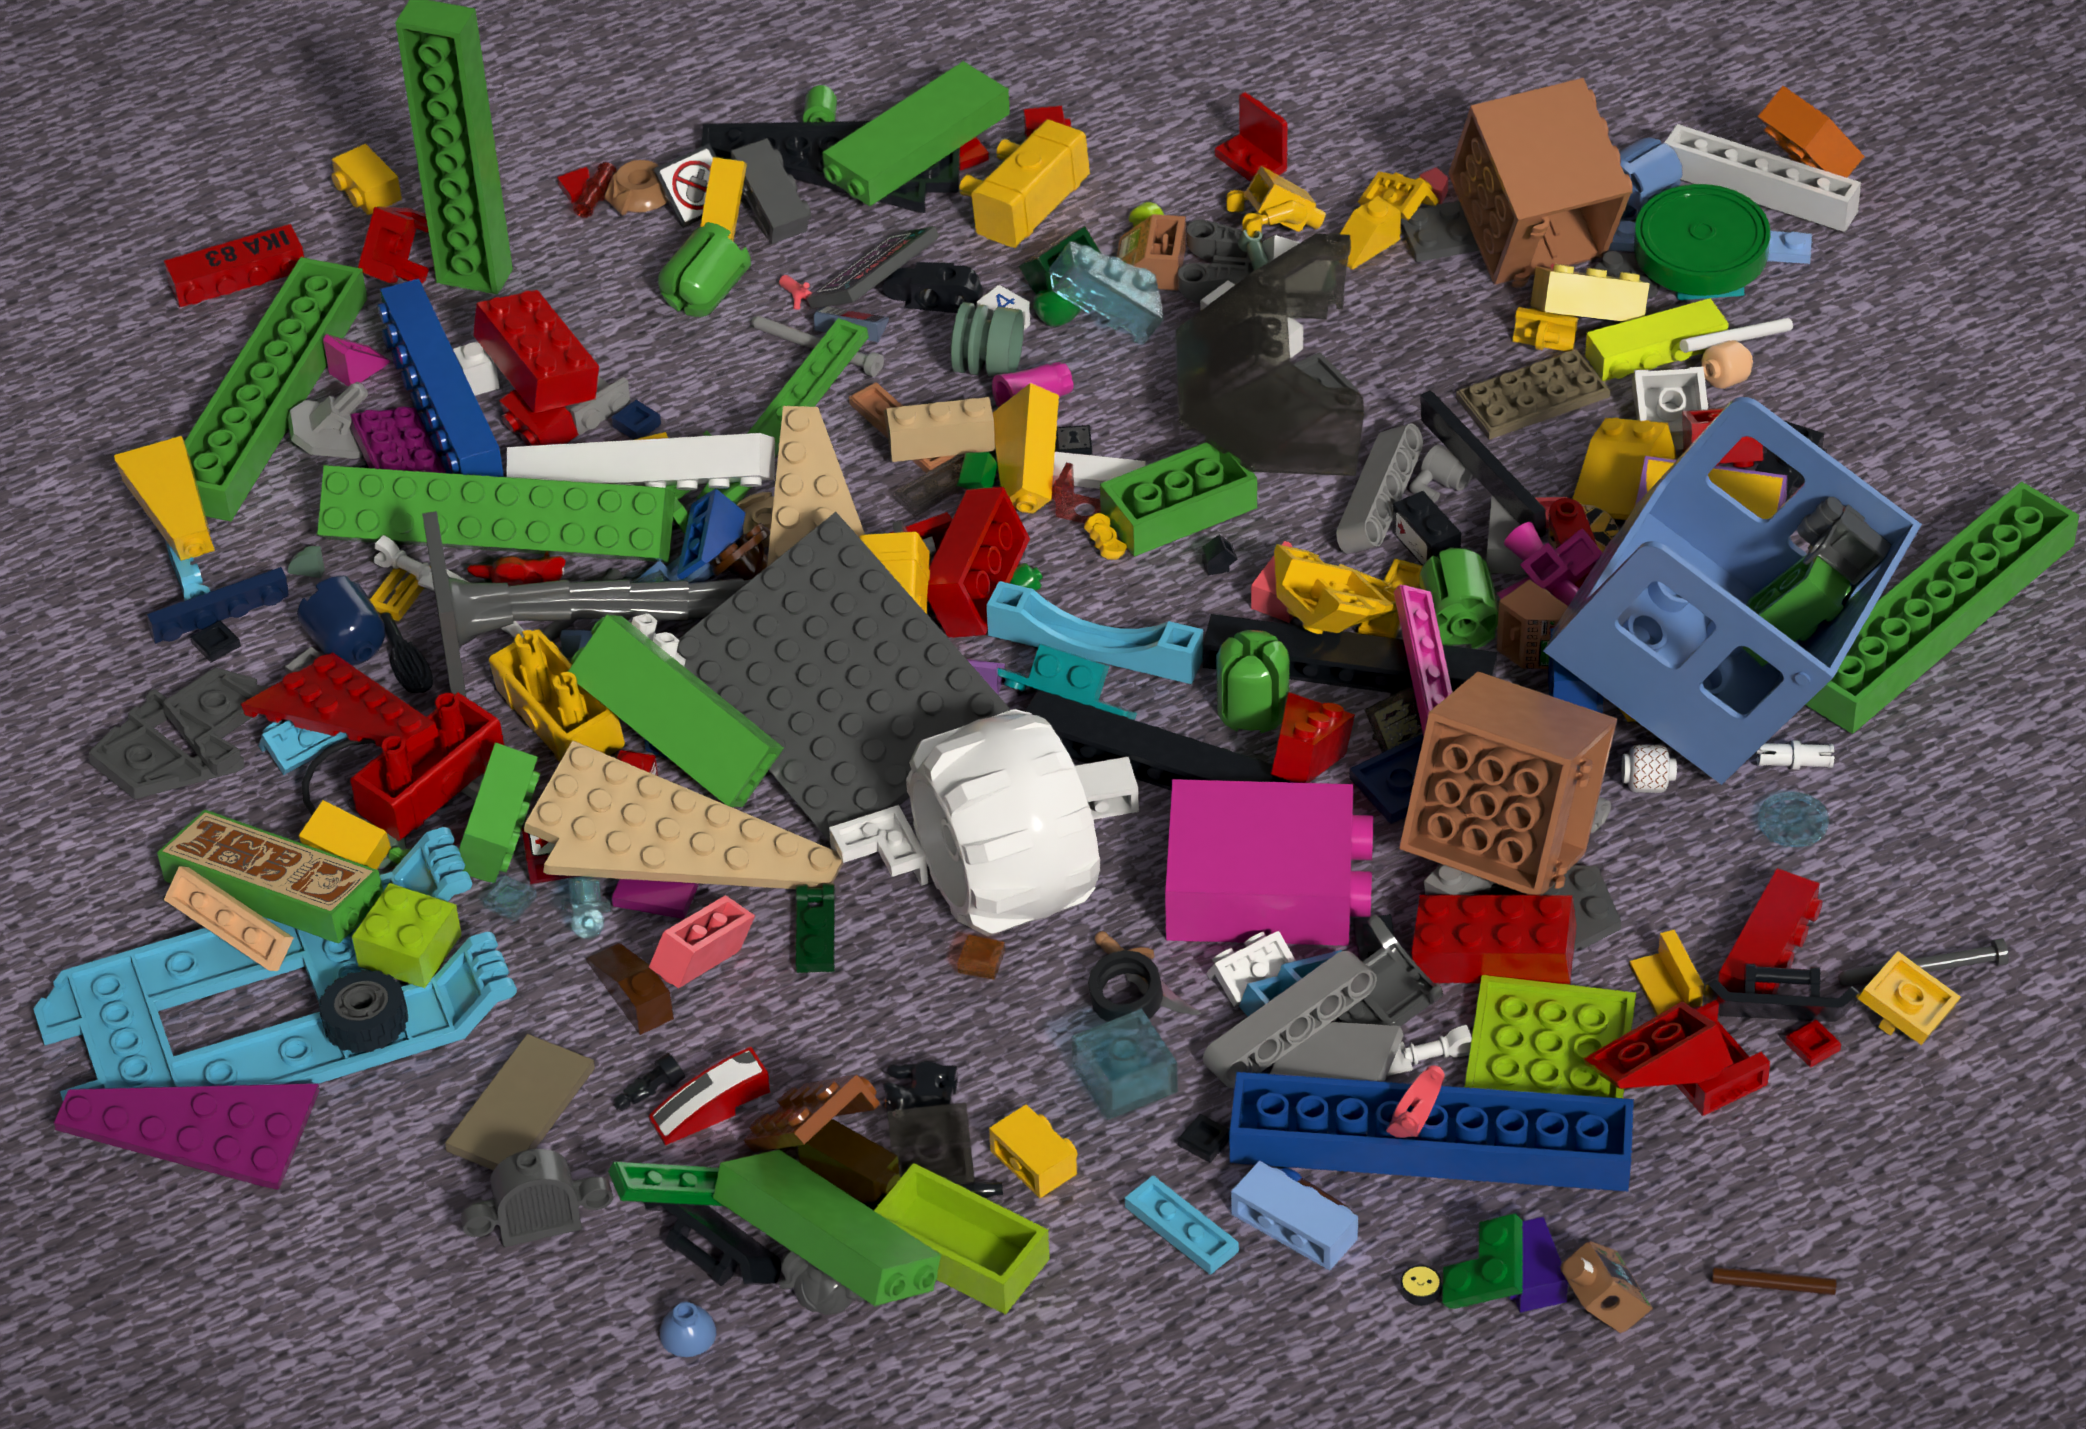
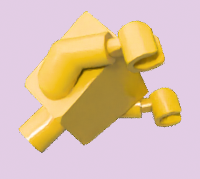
(1277, 202)

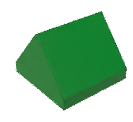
(977, 471)

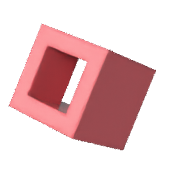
(1438, 182)

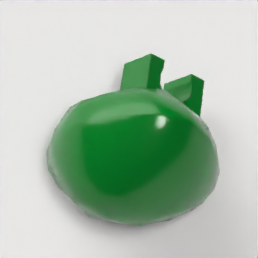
(1053, 308)

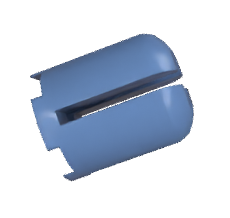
(1652, 170)

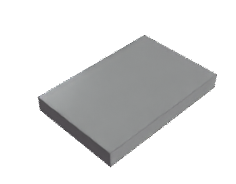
(1344, 1052)

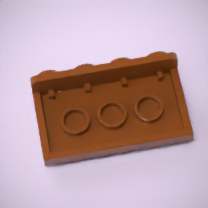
(809, 1110)

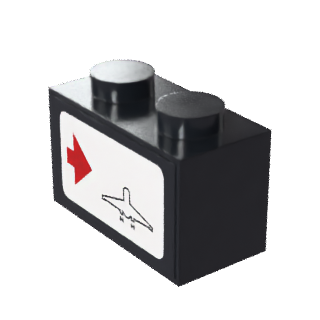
(1423, 527)

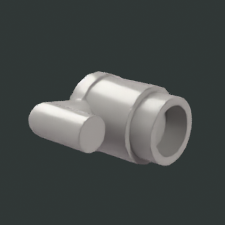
(1443, 468)

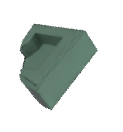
(308, 562)

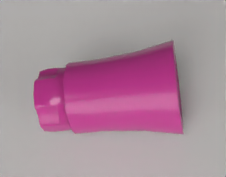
(1051, 377)

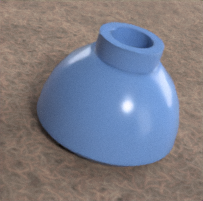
(687, 1330)

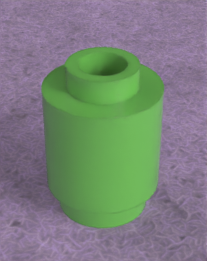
(820, 105)

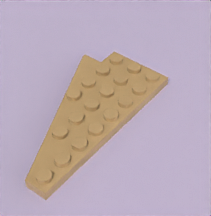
(807, 481)
(642, 827)

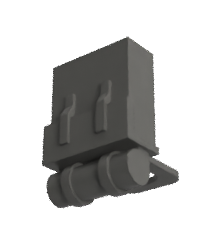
(1842, 539)

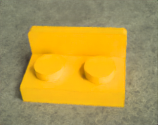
(1400, 192)

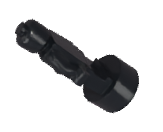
(666, 1071)

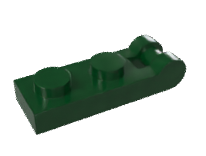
(815, 929)

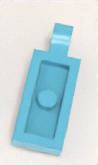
(187, 575)

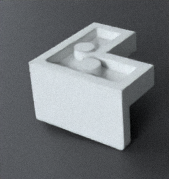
(882, 833)

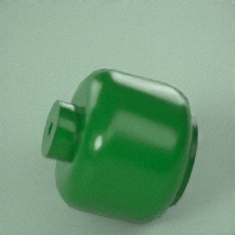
(1027, 577)

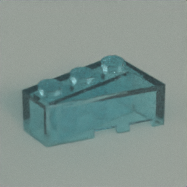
(1110, 287)

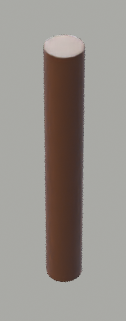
(1774, 1281)

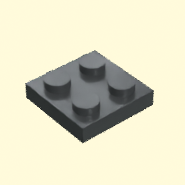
(1439, 232)

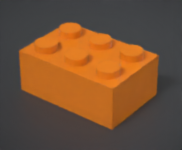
(1808, 134)

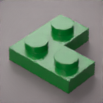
(1495, 1272)

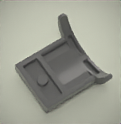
(1400, 987)

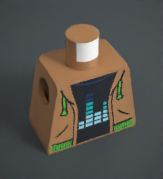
(1599, 1273)

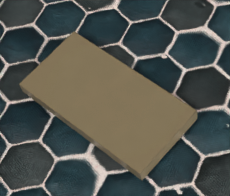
(1532, 394)
(520, 1102)

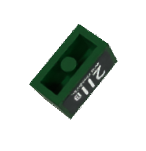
(1036, 266)

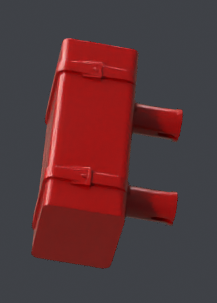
(406, 788)

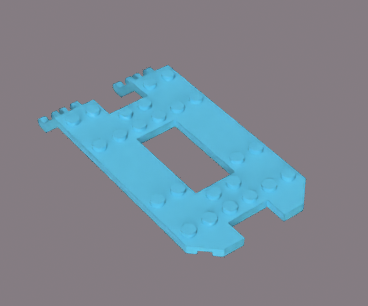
(119, 998)

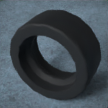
(1122, 963)

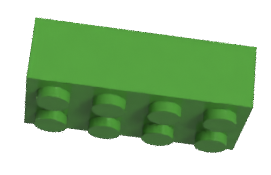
(1177, 497)

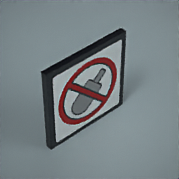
(686, 183)

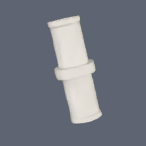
(1796, 755)

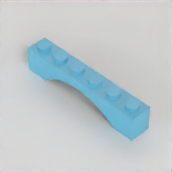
(1159, 650)

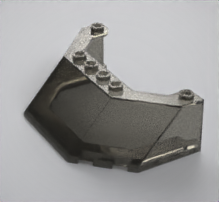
(1239, 373)

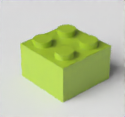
(407, 935)

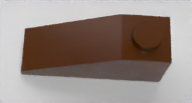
(633, 987)

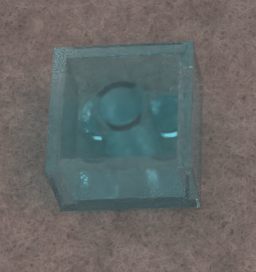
(1124, 1064)

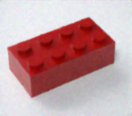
(536, 351)
(975, 554)
(1495, 936)

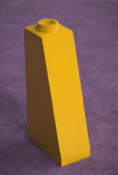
(1026, 446)
(167, 491)

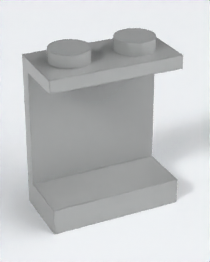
(608, 401)

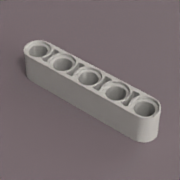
(1379, 487)
(1290, 1018)

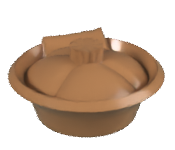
(635, 188)

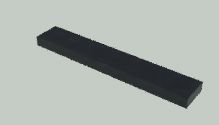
(1481, 463)

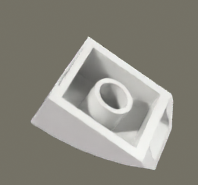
(1666, 393)

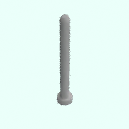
(871, 363)

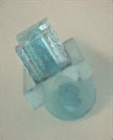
(585, 906)

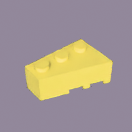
(1589, 293)

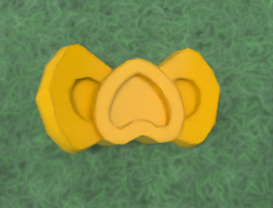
(1104, 536)

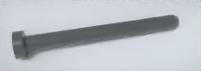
(1996, 952)

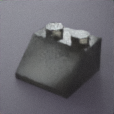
(934, 1140)

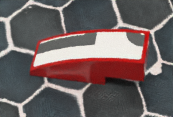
(711, 1096)

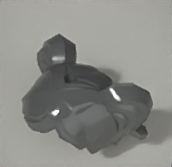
(813, 1287)

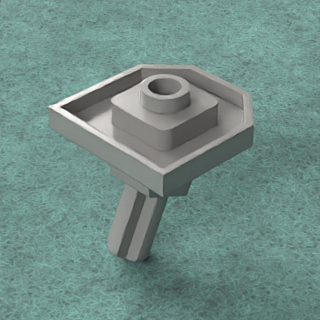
(325, 425)

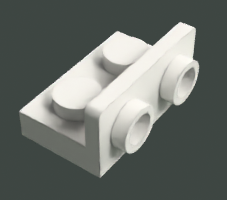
(1255, 962)

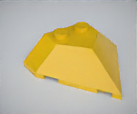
(1328, 594)

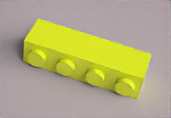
(1651, 339)

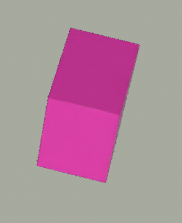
(351, 360)

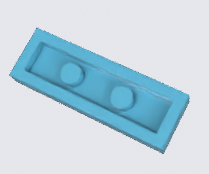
(1181, 1224)

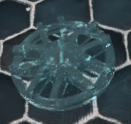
(1793, 819)

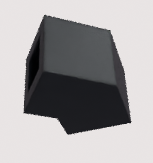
(1218, 555)

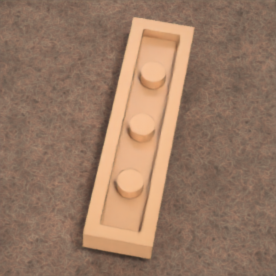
(228, 918)

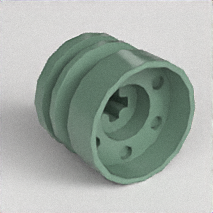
(981, 340)

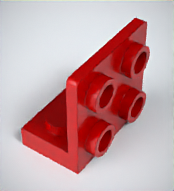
(1259, 141)

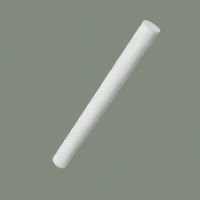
(1736, 334)

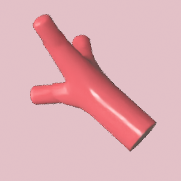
(798, 290)

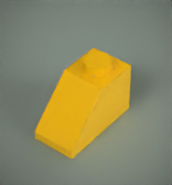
(1372, 230)

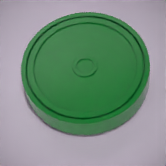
(1702, 239)

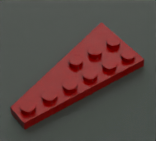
(339, 698)

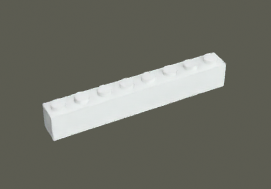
(652, 461)

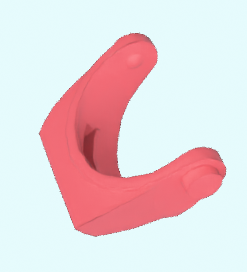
(1422, 1097)

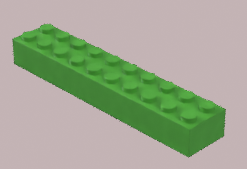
(454, 144)
(268, 380)
(498, 513)
(1946, 602)

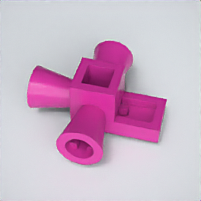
(1552, 568)

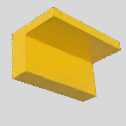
(1669, 975)

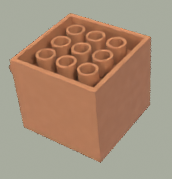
(1539, 180)
(1507, 784)

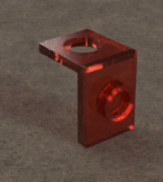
(1066, 499)

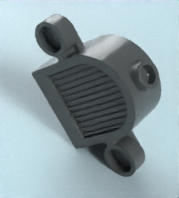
(535, 1199)

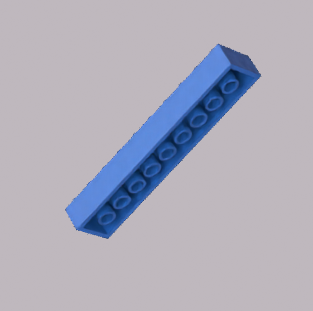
(1466, 1136)

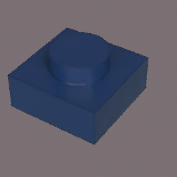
(636, 420)

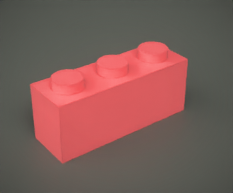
(701, 941)

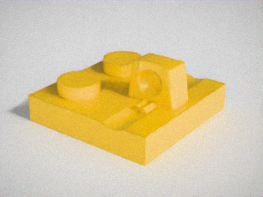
(1908, 999)

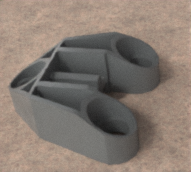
(1218, 246)

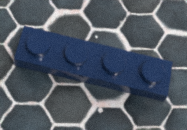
(218, 605)

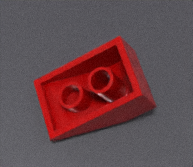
(1666, 1050)

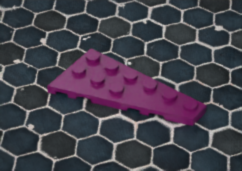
(216, 1129)

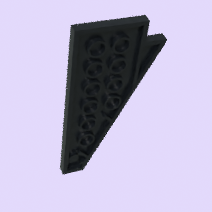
(802, 155)

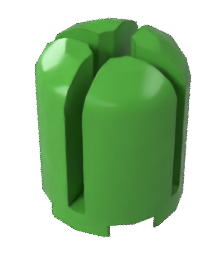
(703, 271)
(1461, 597)
(1252, 681)

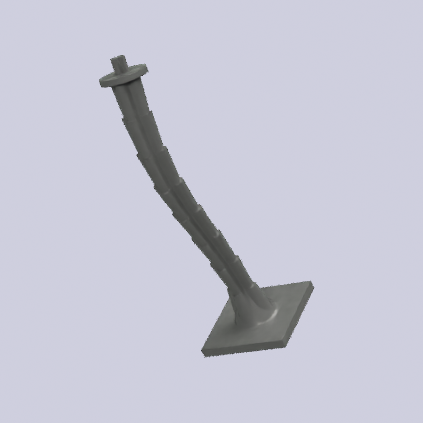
(477, 608)

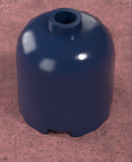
(342, 620)

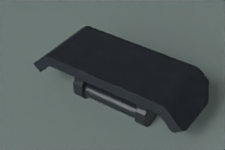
(1780, 1006)
(756, 1262)

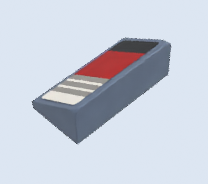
(826, 317)

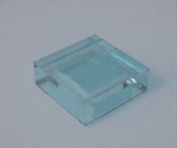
(510, 898)

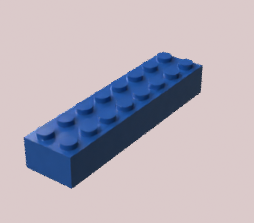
(437, 382)

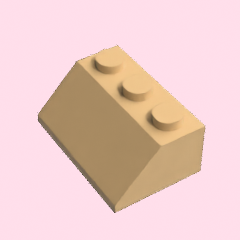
(940, 429)

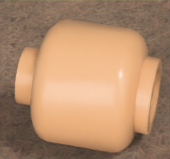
(1726, 364)

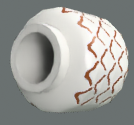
(1648, 768)

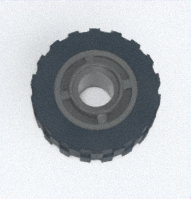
(363, 1011)

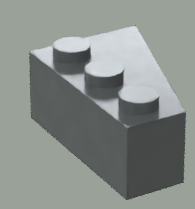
(771, 192)

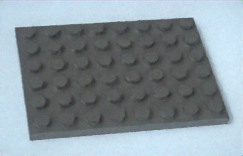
(837, 673)

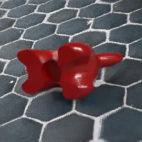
(521, 572)

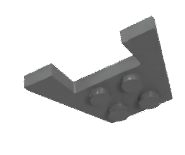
(210, 711)
(145, 760)
(1592, 903)

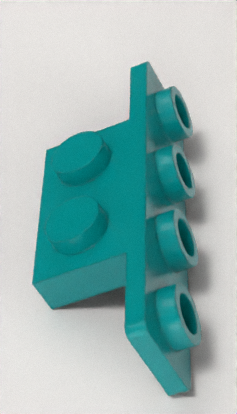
(1067, 677)

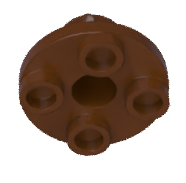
(744, 556)

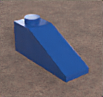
(710, 529)

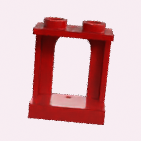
(1734, 1082)

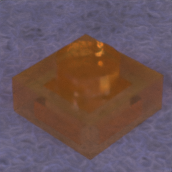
(981, 957)

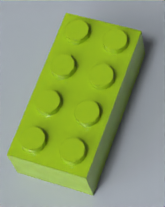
(981, 1244)

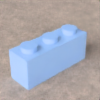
(1294, 1215)

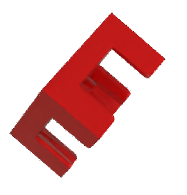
(390, 243)

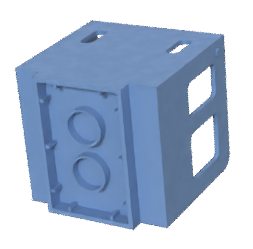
(1670, 593)

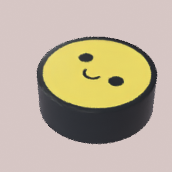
(1420, 1285)

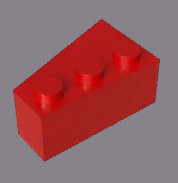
(1310, 738)

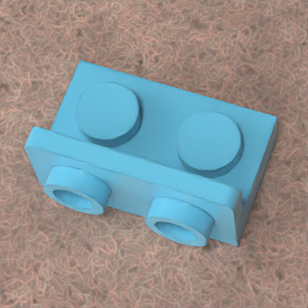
(295, 746)

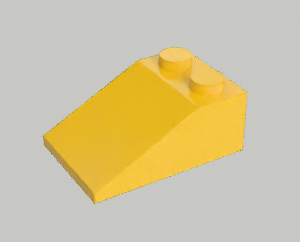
(1616, 462)

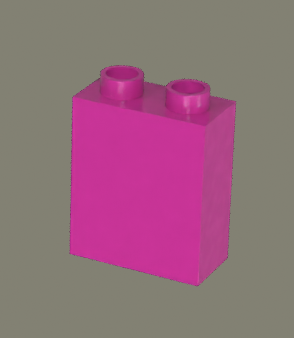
(1265, 862)

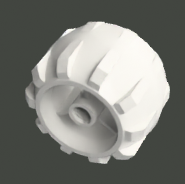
(1003, 821)

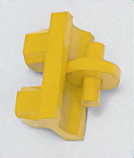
(1545, 329)

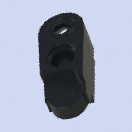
(934, 286)

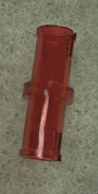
(594, 190)

